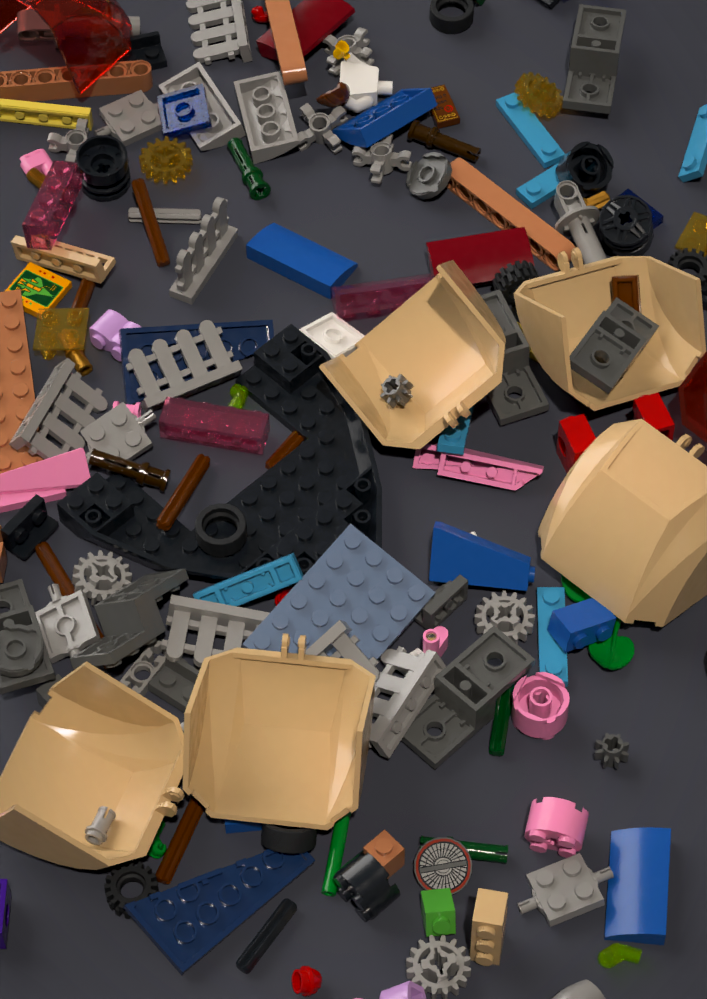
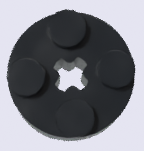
(587, 167)
(366, 885)

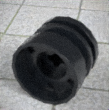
(103, 168)
(632, 237)

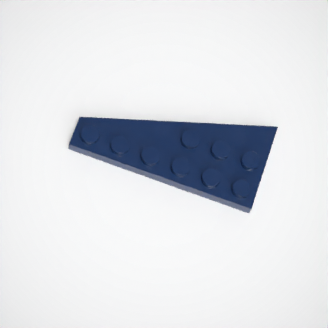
(208, 908)

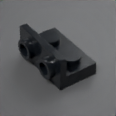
(146, 48)
(28, 528)

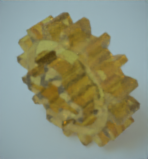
(539, 94)
(165, 160)

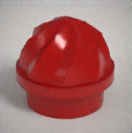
(306, 981)

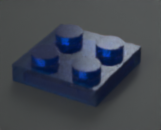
(184, 111)

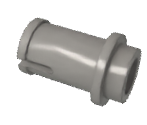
(97, 830)

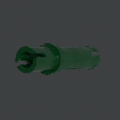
(480, 851)

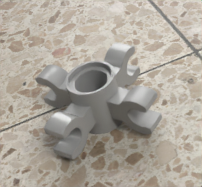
(355, 47)
(324, 121)
(71, 141)
(382, 158)

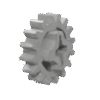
(100, 575)
(505, 614)
(448, 959)

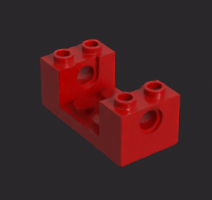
(577, 435)

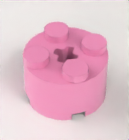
(540, 705)
(556, 826)

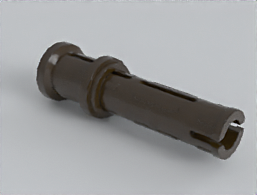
(433, 138)
(144, 475)

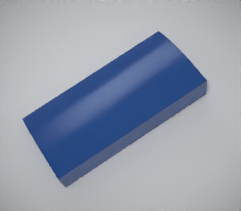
(386, 117)
(299, 259)
(640, 885)

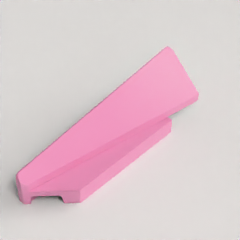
(477, 467)
(45, 478)

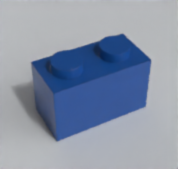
(581, 624)

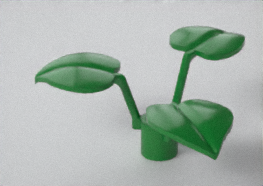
(615, 651)

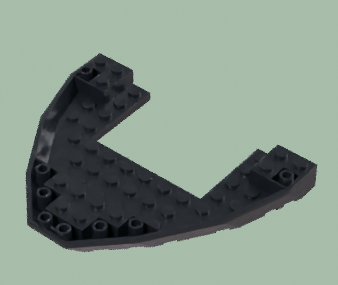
(288, 510)

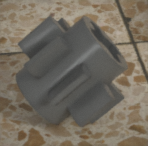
(396, 390)
(611, 751)

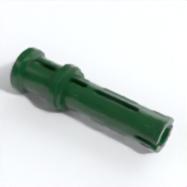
(251, 175)

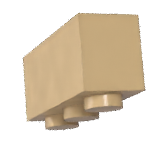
(488, 927)

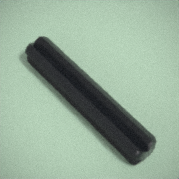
(266, 935)

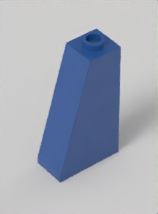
(477, 560)

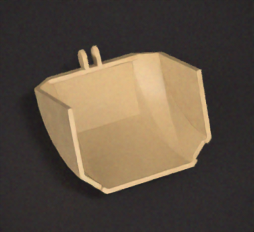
(565, 304)
(441, 344)
(632, 523)
(278, 736)
(88, 751)

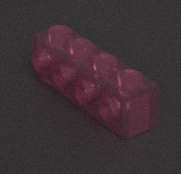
(52, 205)
(376, 295)
(214, 425)

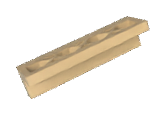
(66, 259)

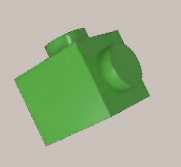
(438, 912)

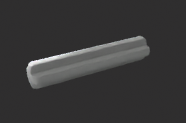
(168, 215)

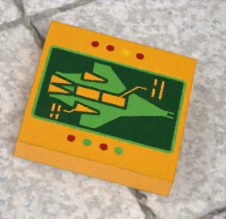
(40, 288)

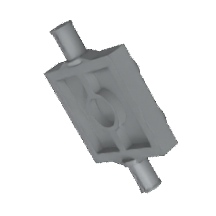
(130, 118)
(119, 433)
(67, 624)
(565, 890)

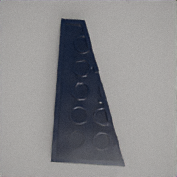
(240, 337)

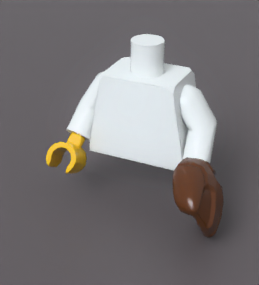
(357, 85)

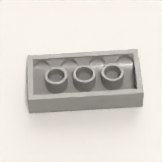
(266, 116)
(223, 119)

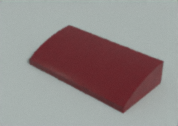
(313, 24)
(481, 254)

